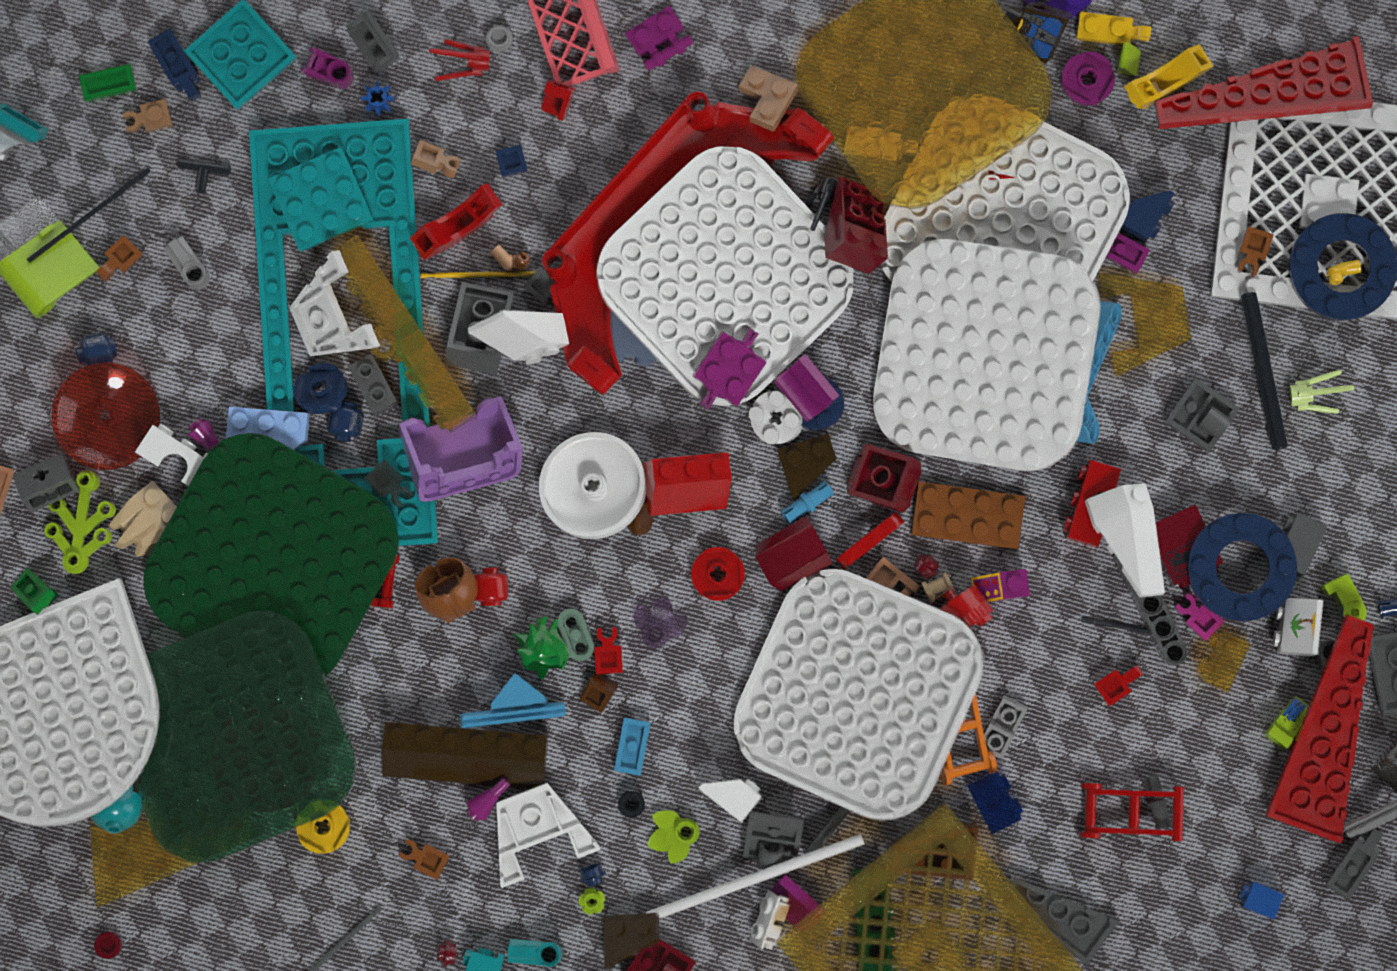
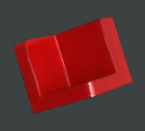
(557, 99)

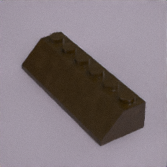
(463, 755)

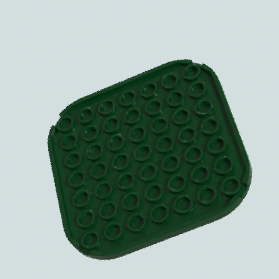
(273, 537)

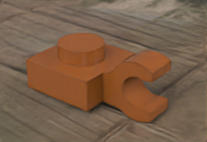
(122, 256)

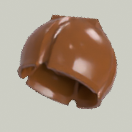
(447, 589)

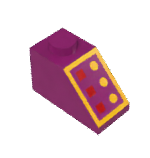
(1003, 585)

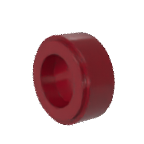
(108, 945)

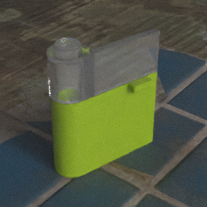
(50, 274)

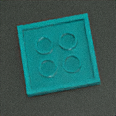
(240, 54)
(320, 199)

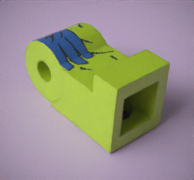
(1346, 596)
(1287, 723)

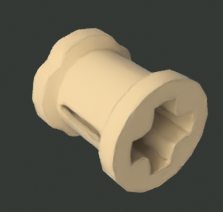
(937, 587)

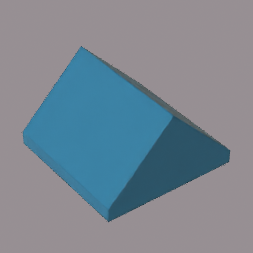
(518, 694)

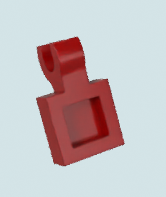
(1115, 686)

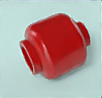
(491, 587)

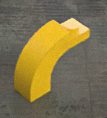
(1168, 78)

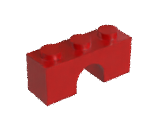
(1095, 480)

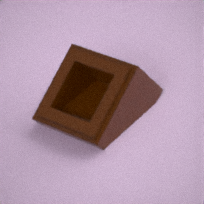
(598, 692)

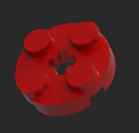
(727, 562)

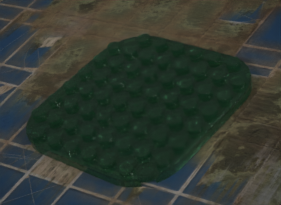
(242, 739)

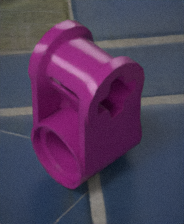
(323, 66)

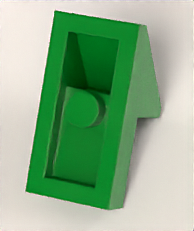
(33, 591)

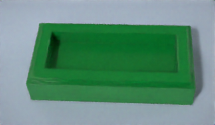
(107, 83)

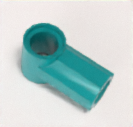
(532, 952)

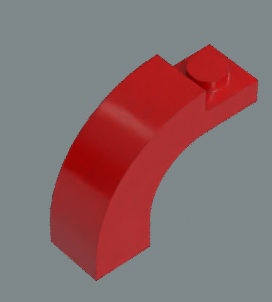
(457, 224)

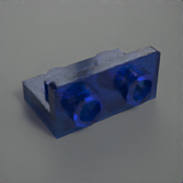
(995, 802)

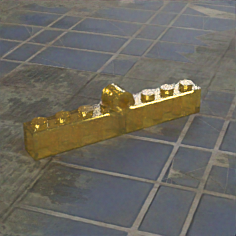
(405, 337)

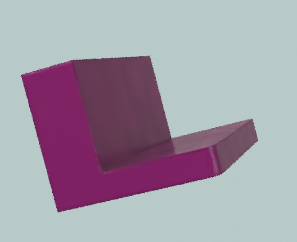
(806, 388)
(800, 901)

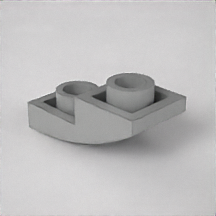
(1003, 725)

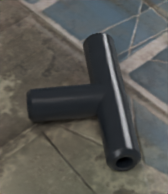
(203, 169)

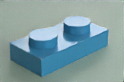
(632, 746)

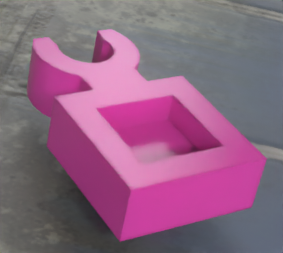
(1201, 620)

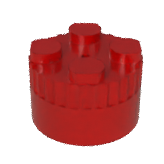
(968, 606)

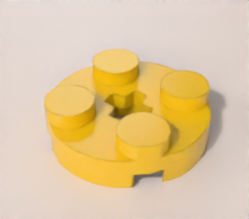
(327, 841)

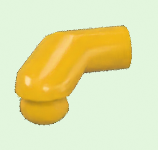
(1342, 269)

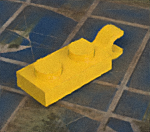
(1110, 29)

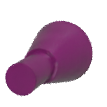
(203, 434)
(482, 804)

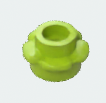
(591, 893)

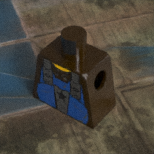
(1040, 27)

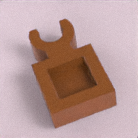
(1254, 246)
(428, 860)

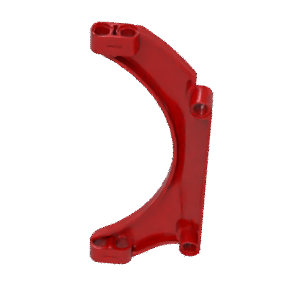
(666, 152)

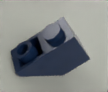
(1145, 213)

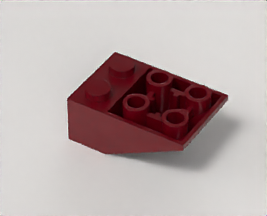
(856, 228)

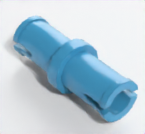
(807, 502)

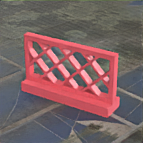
(598, 39)

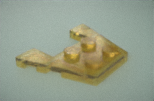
(1157, 315)

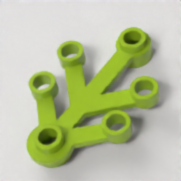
(81, 526)

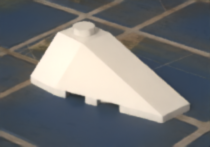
(1129, 527)

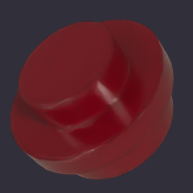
(927, 566)
(446, 953)

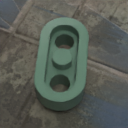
(575, 635)

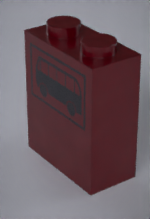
(1175, 541)

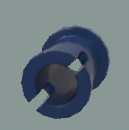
(1387, 608)

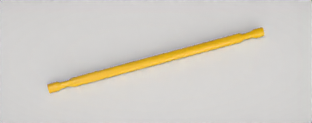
(478, 274)

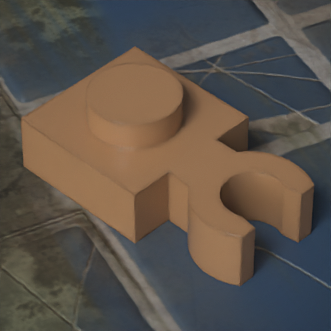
(152, 116)
(431, 158)

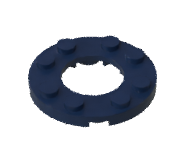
(1316, 294)
(1203, 573)

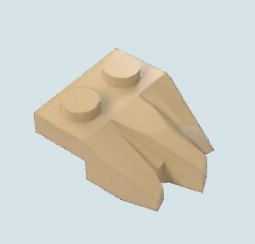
(143, 519)

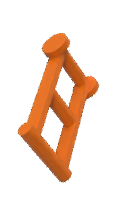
(987, 759)

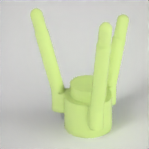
(1301, 393)

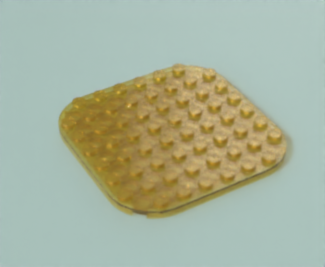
(923, 93)

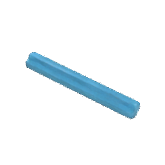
(512, 715)

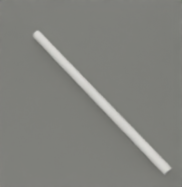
(759, 876)

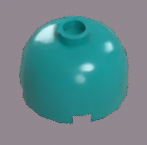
(121, 813)

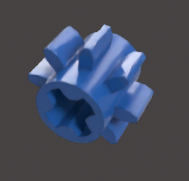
(377, 90)

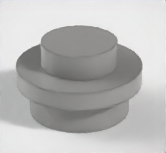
(499, 38)

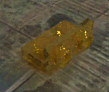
(1223, 660)

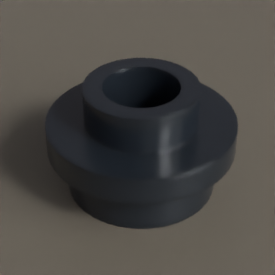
(623, 800)

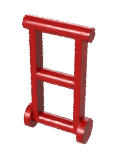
(1092, 831)

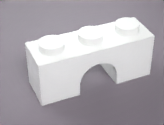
(159, 444)

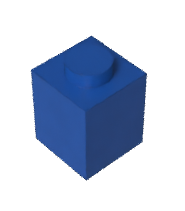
(1261, 899)

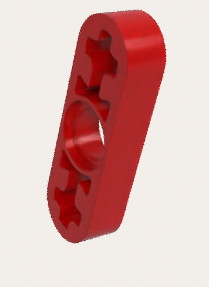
(870, 540)

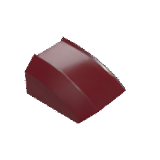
(884, 478)
(792, 555)

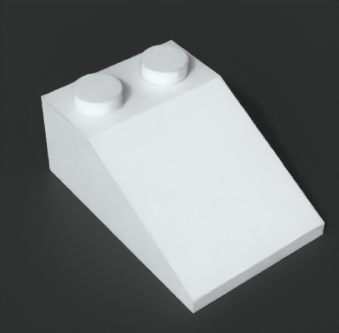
(523, 334)

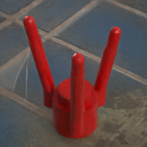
(477, 58)

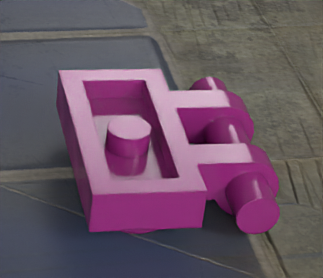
(654, 32)

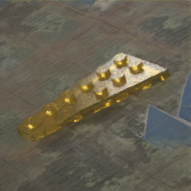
(129, 861)

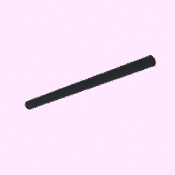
(1121, 626)

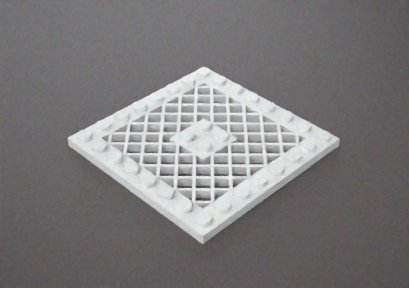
(1320, 198)

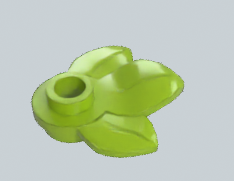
(669, 836)

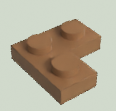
(773, 94)

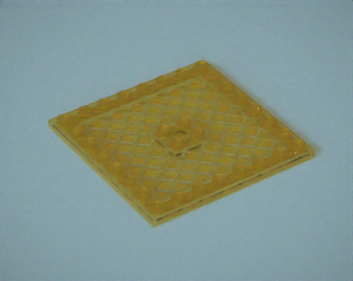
(937, 828)

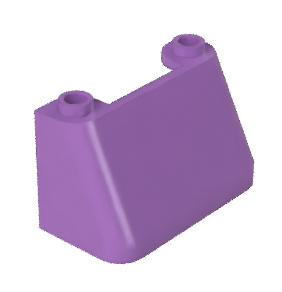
(466, 459)

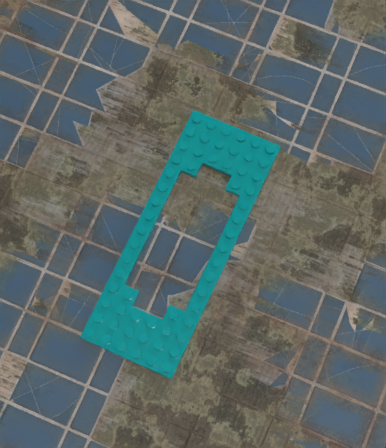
(383, 169)

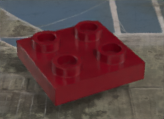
(661, 958)

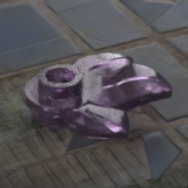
(659, 618)

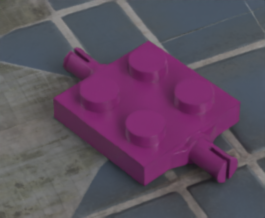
(729, 369)

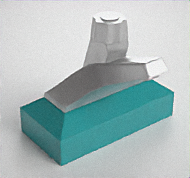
(16, 130)

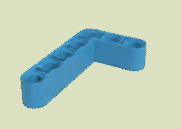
(1108, 322)

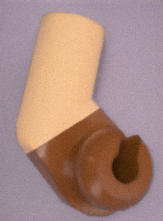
(513, 262)

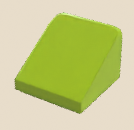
(1128, 60)

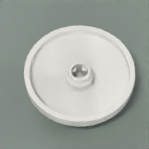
(592, 485)

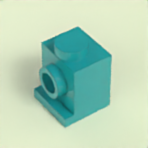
(483, 960)

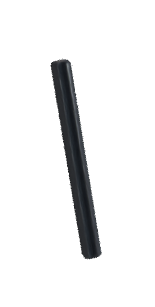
(1264, 371)

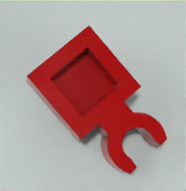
(608, 657)

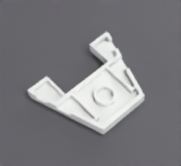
(321, 317)
(531, 819)

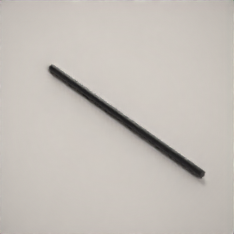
(88, 215)

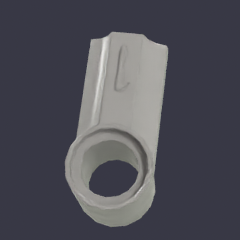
(186, 262)

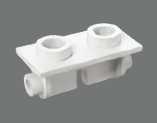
(772, 908)

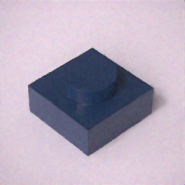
(511, 161)

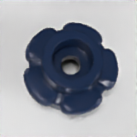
(592, 874)

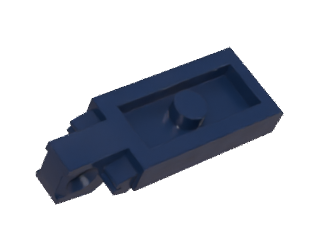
(175, 63)

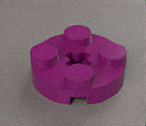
(1102, 73)

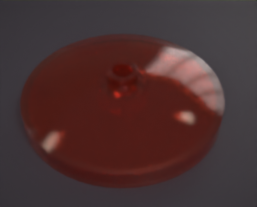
(130, 410)

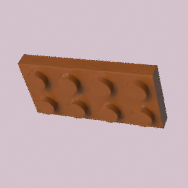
(968, 515)

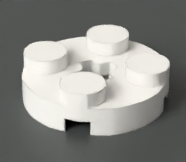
(762, 422)

